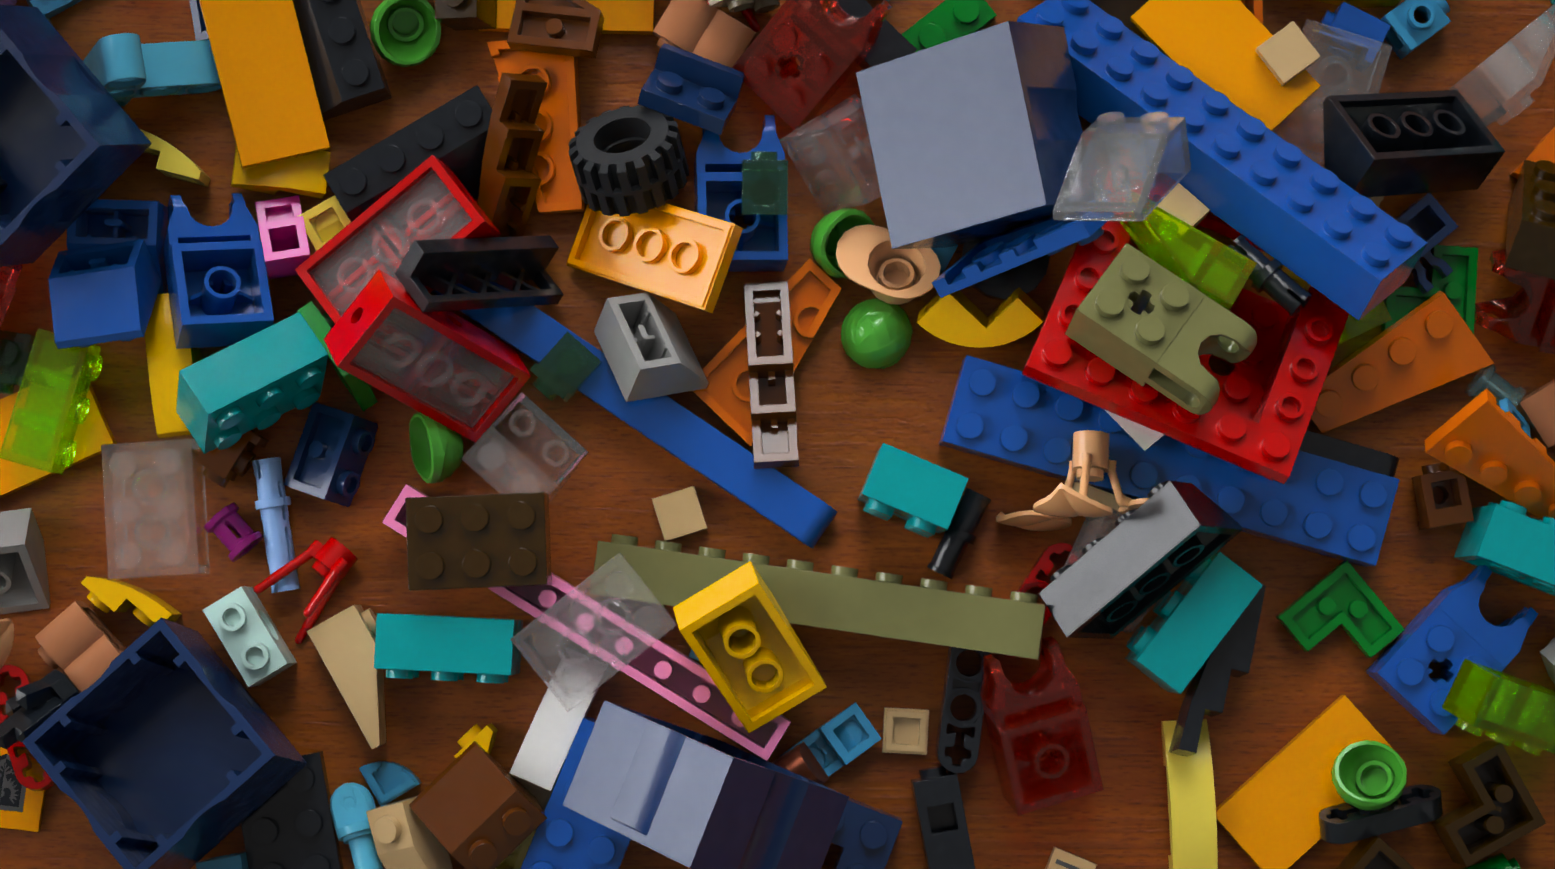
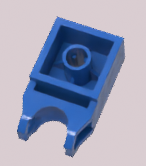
(719, 193)
(215, 277)
(1447, 634)

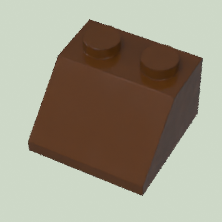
(478, 810)

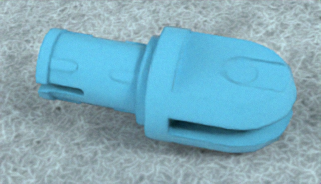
(351, 823)

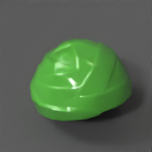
(405, 31)
(828, 232)
(876, 333)
(434, 448)
(1369, 775)

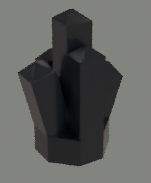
(34, 705)

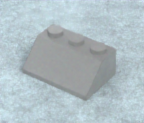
(22, 563)

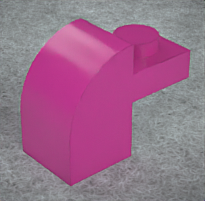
(282, 235)

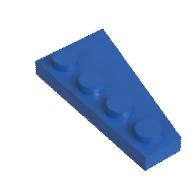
(1013, 249)

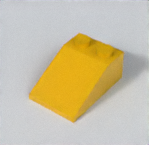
(748, 647)

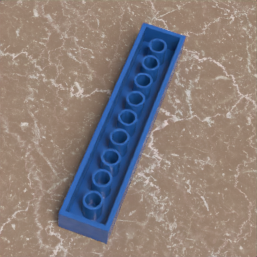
(1239, 165)
(1032, 425)

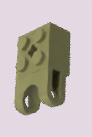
(1157, 328)

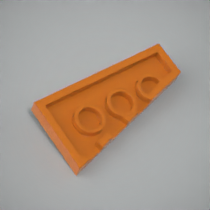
(558, 118)
(1404, 360)
(728, 389)
(1497, 454)

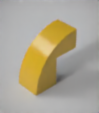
(963, 324)

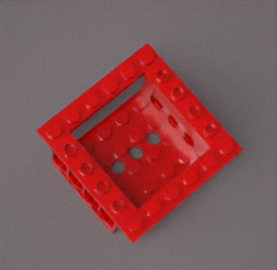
(1260, 403)

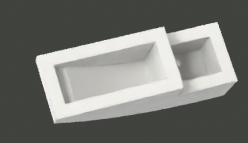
(549, 741)

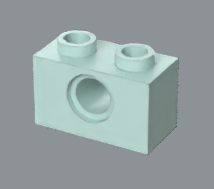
(249, 636)

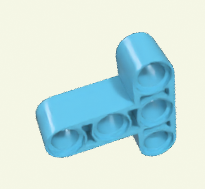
(152, 69)

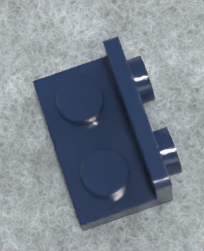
(692, 89)
(331, 454)

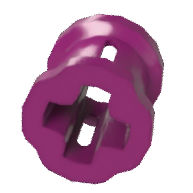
(229, 517)

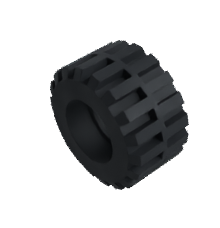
(628, 160)

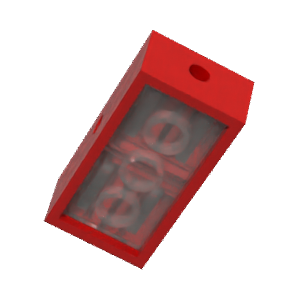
(420, 207)
(426, 358)

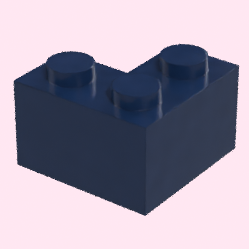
(865, 836)

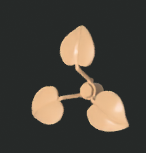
(1088, 465)

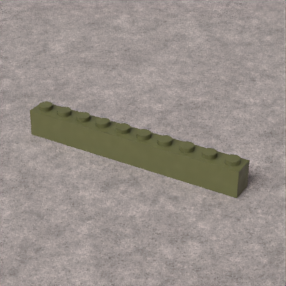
(849, 603)

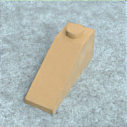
(348, 652)
(404, 839)

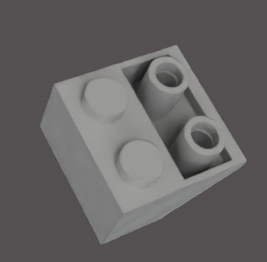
(647, 348)

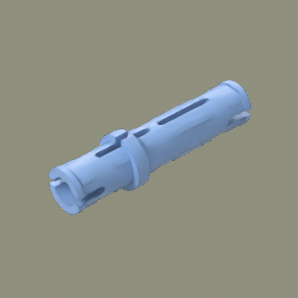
(275, 520)

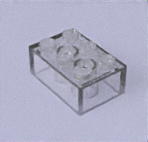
(154, 510)
(594, 632)

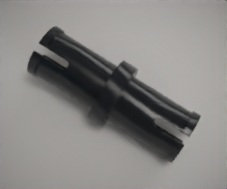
(1270, 278)
(959, 533)

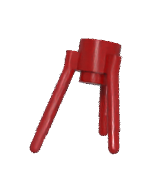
(331, 564)

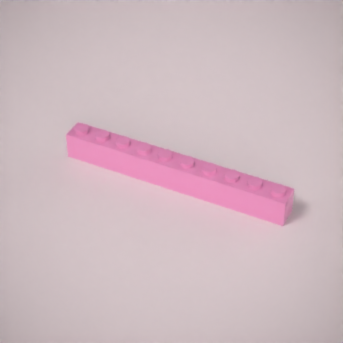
(658, 668)

